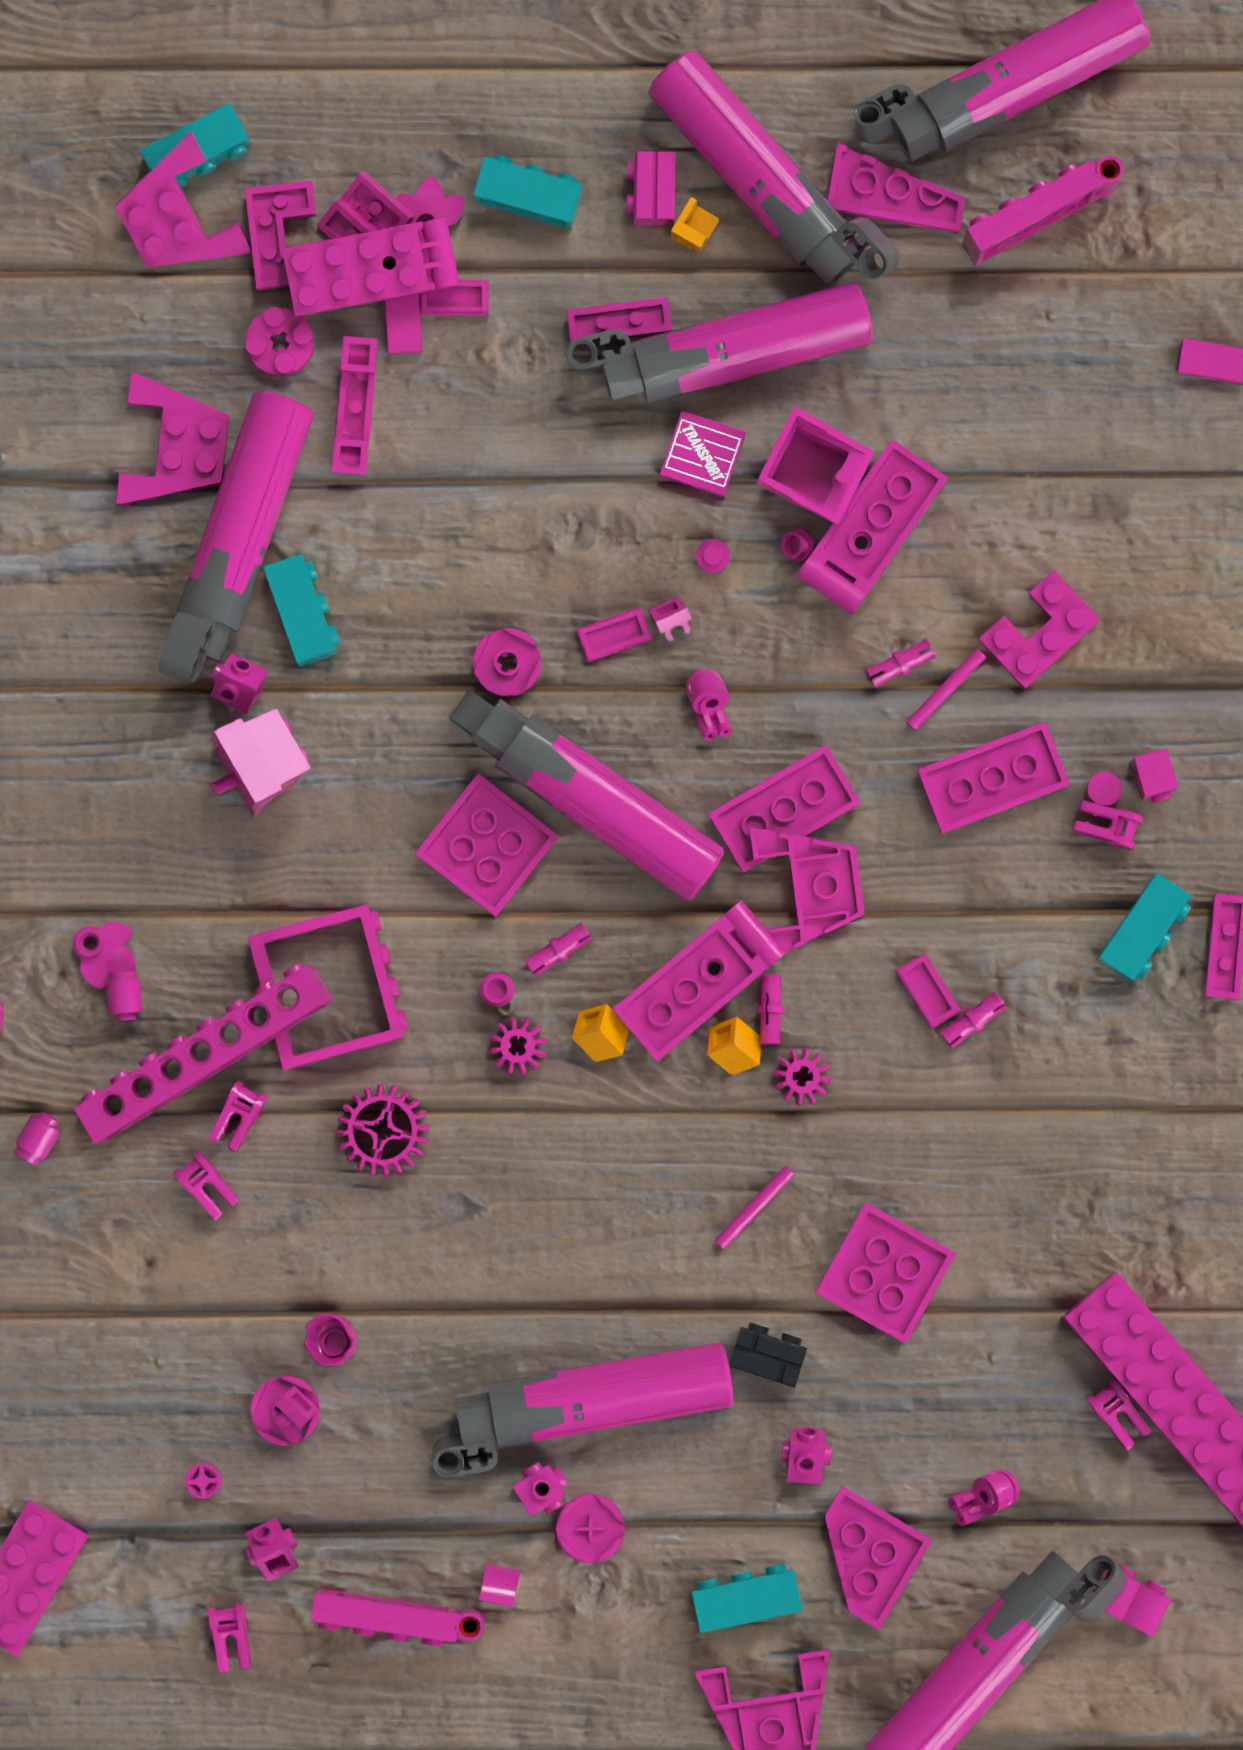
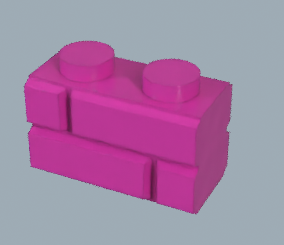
(653, 188)

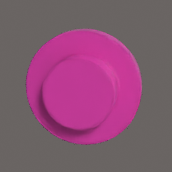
(797, 545)
(712, 556)
(497, 990)

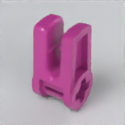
(1109, 835)
(248, 1114)
(195, 1185)
(1109, 1403)
(221, 1628)

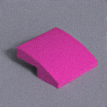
(363, 209)

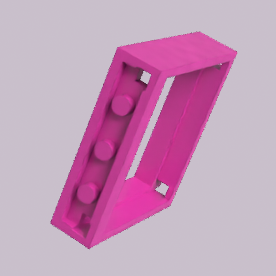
(380, 957)

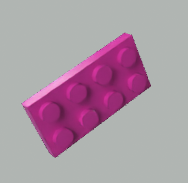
(993, 778)
(789, 802)
(32, 1569)

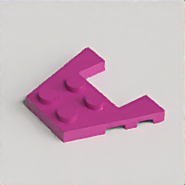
(164, 221)
(189, 444)
(822, 880)
(771, 1721)

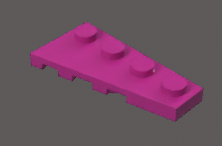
(879, 192)

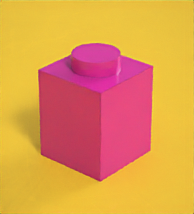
(1154, 776)

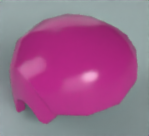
(330, 1339)

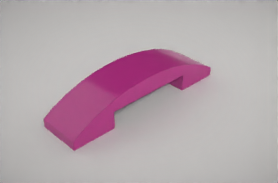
(355, 405)

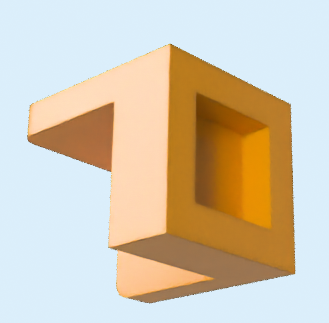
(694, 227)
(600, 1033)
(734, 1046)

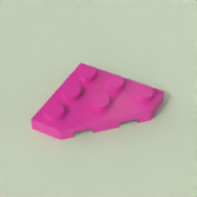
(871, 1555)

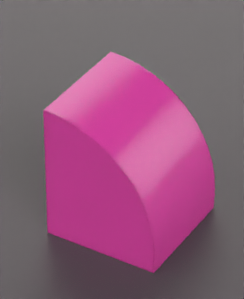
(499, 1585)

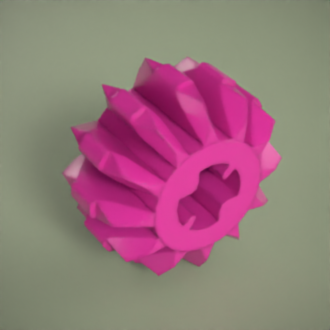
(505, 1046)
(795, 1067)

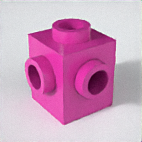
(238, 683)
(806, 1455)
(531, 1498)
(269, 1543)

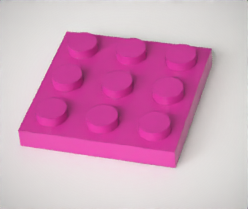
(487, 845)
(885, 1273)

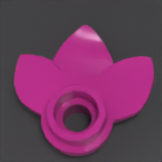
(431, 203)
(108, 955)

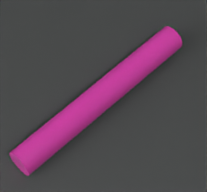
(946, 689)
(754, 1207)

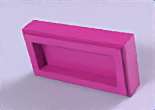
(464, 300)
(404, 325)
(1211, 361)
(614, 635)
(928, 991)

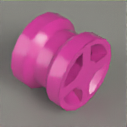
(198, 1482)

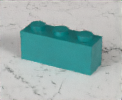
(218, 136)
(528, 192)
(302, 609)
(1145, 928)
(746, 1598)

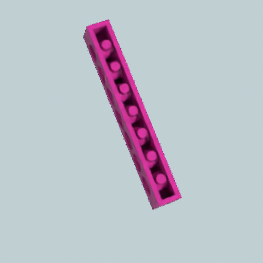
(95, 1109)

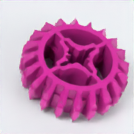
(355, 1123)

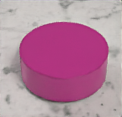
(1104, 789)

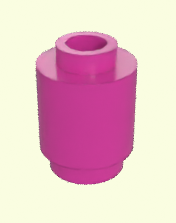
(124, 996)
(37, 1138)

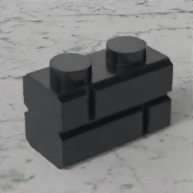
(768, 1356)

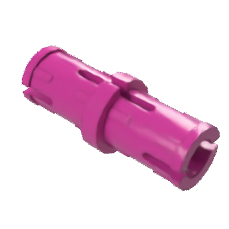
(900, 663)
(558, 949)
(770, 1010)
(973, 1020)

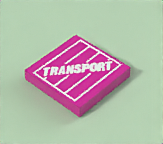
(702, 454)

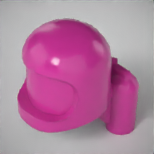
(708, 698)
(989, 1495)

